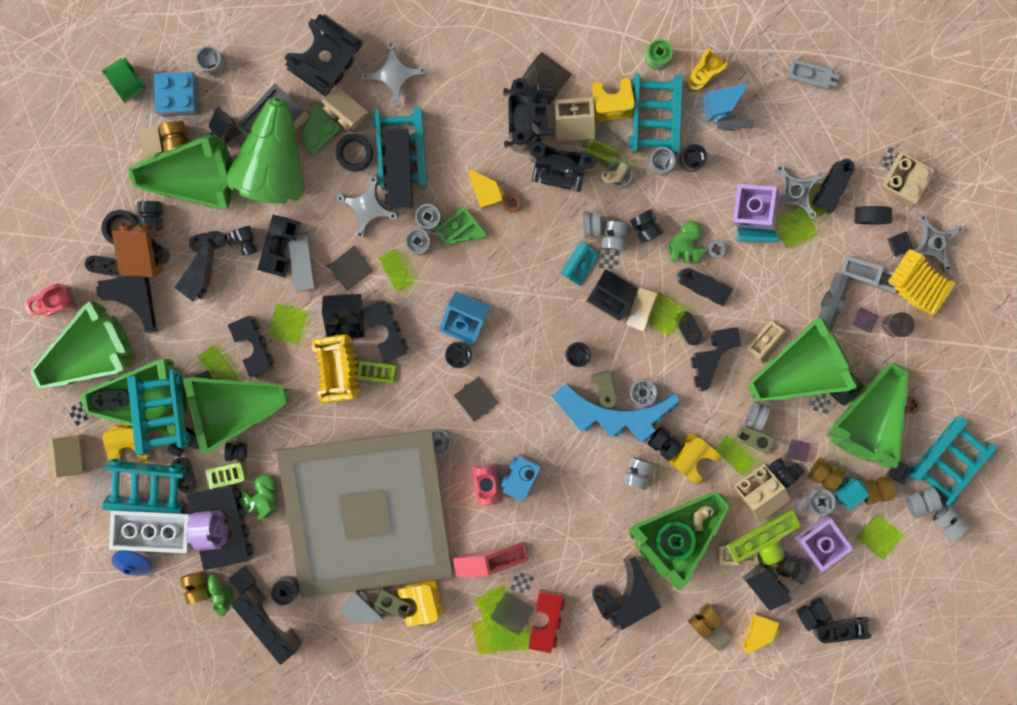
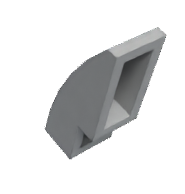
(302, 263)
(868, 274)

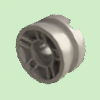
(626, 178)
(591, 224)
(651, 392)
(757, 415)
(446, 441)
(829, 501)

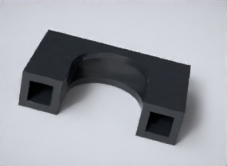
(226, 500)
(277, 642)

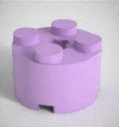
(207, 530)

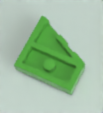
(318, 130)
(460, 228)

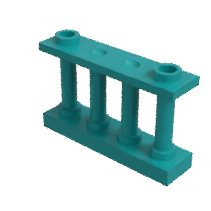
(672, 105)
(416, 138)
(139, 407)
(933, 457)
(134, 502)

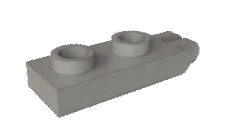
(812, 75)

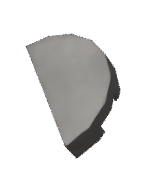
(734, 125)

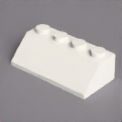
(149, 531)

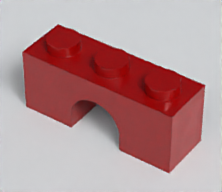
(544, 637)

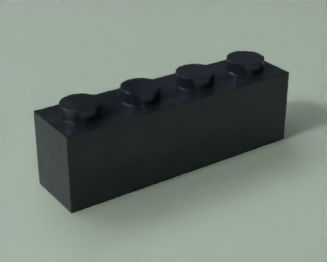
(398, 169)

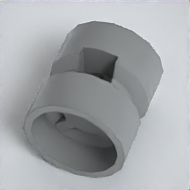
(210, 60)
(661, 161)
(428, 217)
(615, 235)
(418, 242)
(638, 473)
(922, 502)
(952, 524)

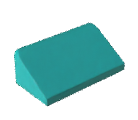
(756, 235)
(580, 263)

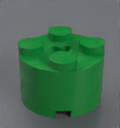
(122, 79)
(674, 551)

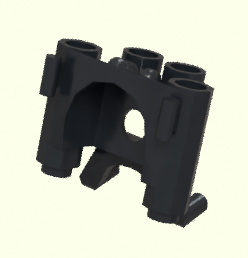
(336, 40)
(526, 114)
(559, 167)

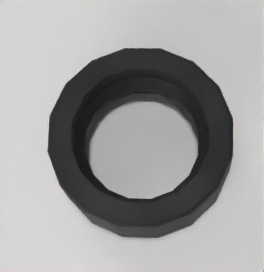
(354, 138)
(873, 215)
(109, 218)

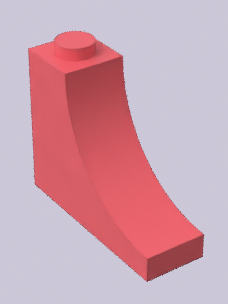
(490, 561)

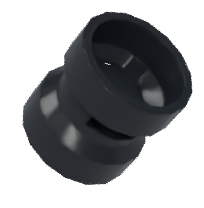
(235, 452)

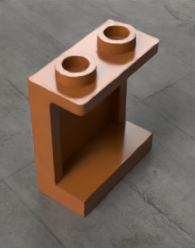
(135, 250)

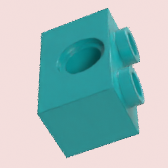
(850, 492)

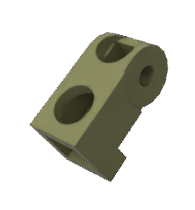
(607, 394)
(754, 439)
(392, 603)

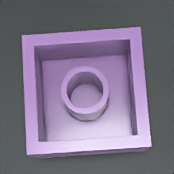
(756, 206)
(824, 543)

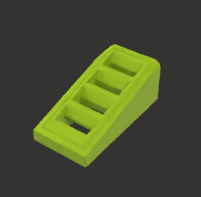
(391, 374)
(240, 471)

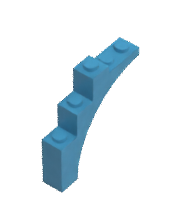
(612, 421)

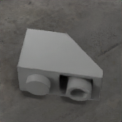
(360, 609)

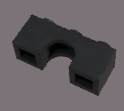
(279, 233)
(381, 314)
(260, 360)

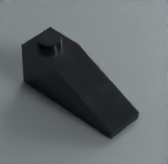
(223, 125)
(198, 274)

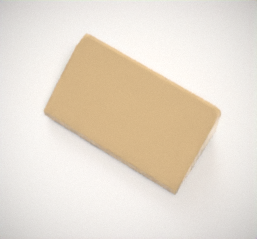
(767, 341)

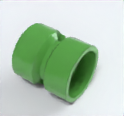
(658, 54)

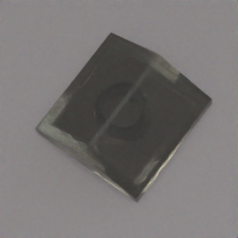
(546, 72)

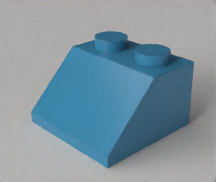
(721, 102)
(464, 318)

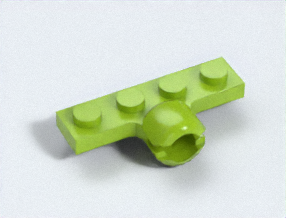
(765, 539)

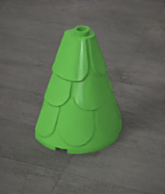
(269, 158)
(188, 172)
(84, 350)
(805, 367)
(155, 370)
(229, 407)
(875, 419)
(679, 571)

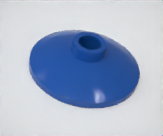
(130, 563)

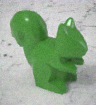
(683, 245)
(264, 500)
(221, 595)

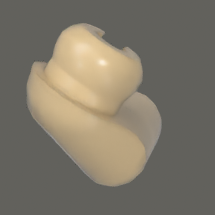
(614, 176)
(700, 515)

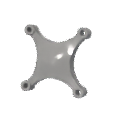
(394, 74)
(797, 191)
(368, 206)
(936, 242)

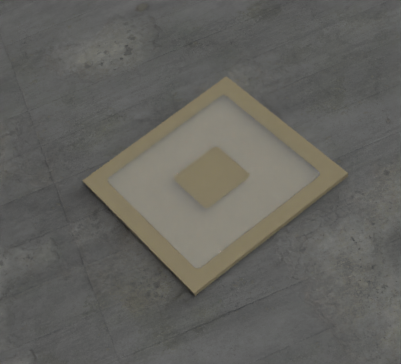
(365, 513)

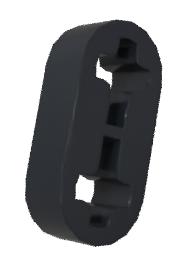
(206, 237)
(101, 270)
(694, 328)
(111, 403)
(189, 475)
(600, 604)

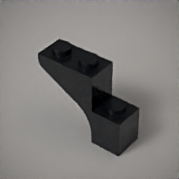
(707, 361)

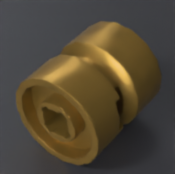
(173, 134)
(829, 476)
(881, 489)
(195, 587)
(705, 621)

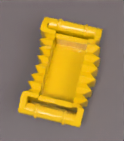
(920, 283)
(337, 368)

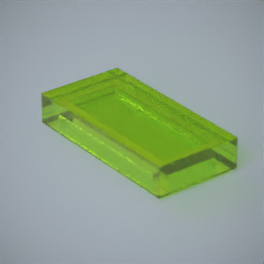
(395, 270)
(216, 364)
(734, 455)
(507, 640)

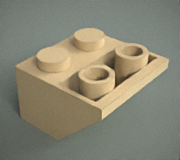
(348, 111)
(574, 119)
(907, 179)
(67, 456)
(762, 492)

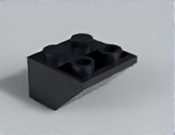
(612, 295)
(343, 315)
(764, 584)

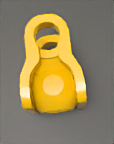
(707, 69)
(613, 106)
(118, 438)
(690, 453)
(427, 600)

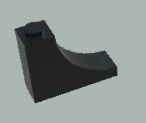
(134, 293)
(637, 599)

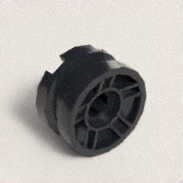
(450, 354)

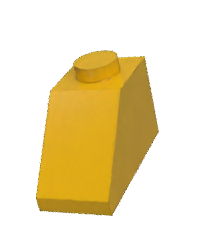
(486, 190)
(760, 632)

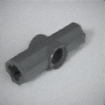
(834, 299)

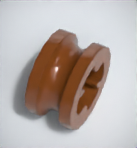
(512, 209)
(914, 409)

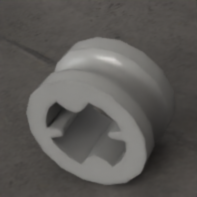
(718, 244)

